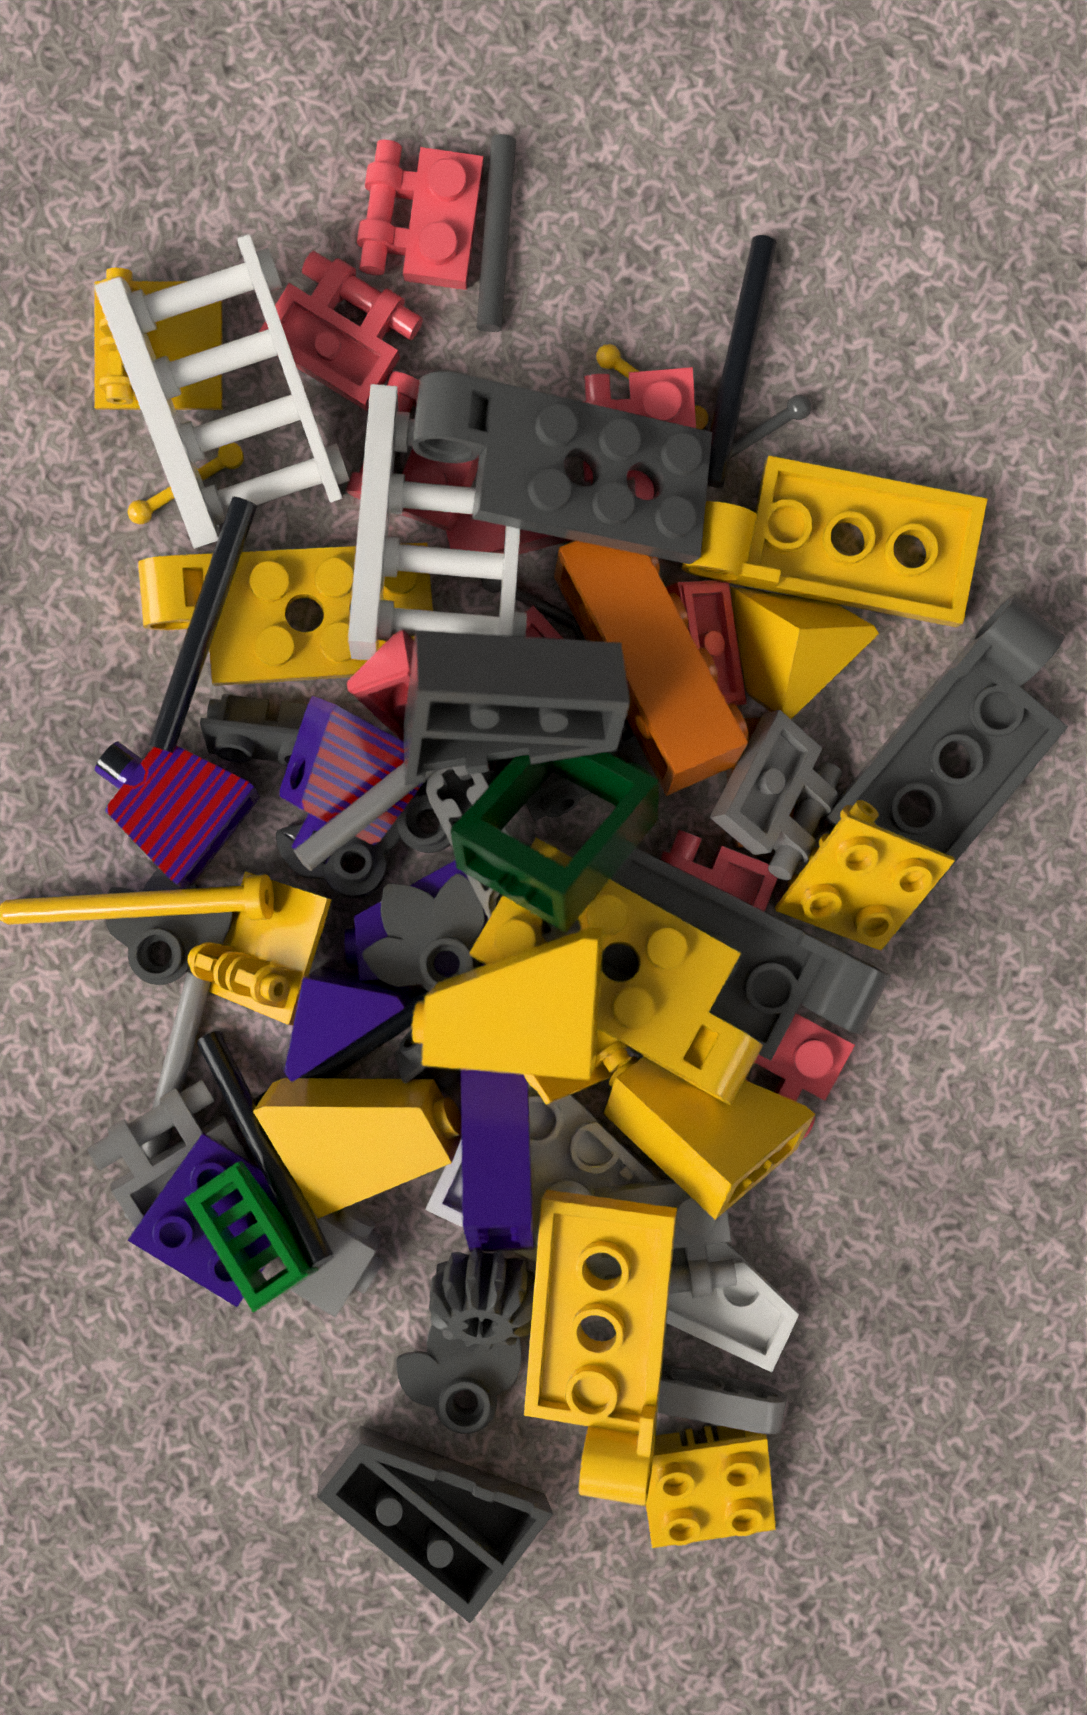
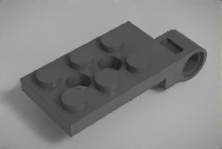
(522, 456)
(985, 712)
(776, 962)

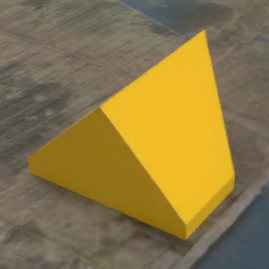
(793, 646)

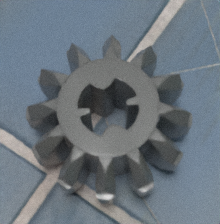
(482, 1298)

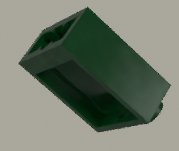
(532, 878)

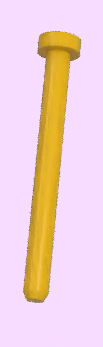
(254, 897)

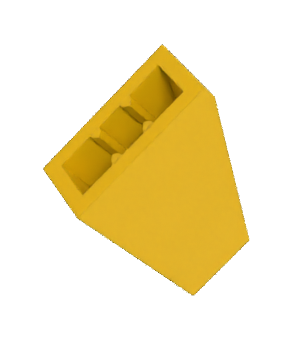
(519, 1013)
(358, 1135)
(701, 1141)

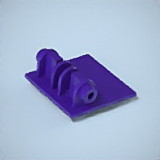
(173, 1232)

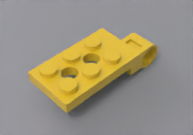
(791, 550)
(252, 633)
(669, 997)
(613, 1381)

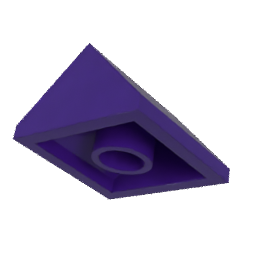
(335, 1012)

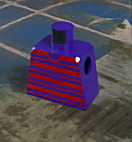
(336, 764)
(175, 806)

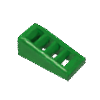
(230, 1249)

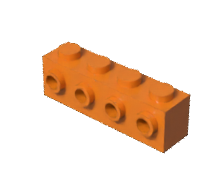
(670, 682)

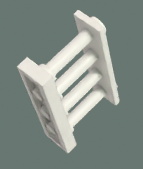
(159, 380)
(384, 556)

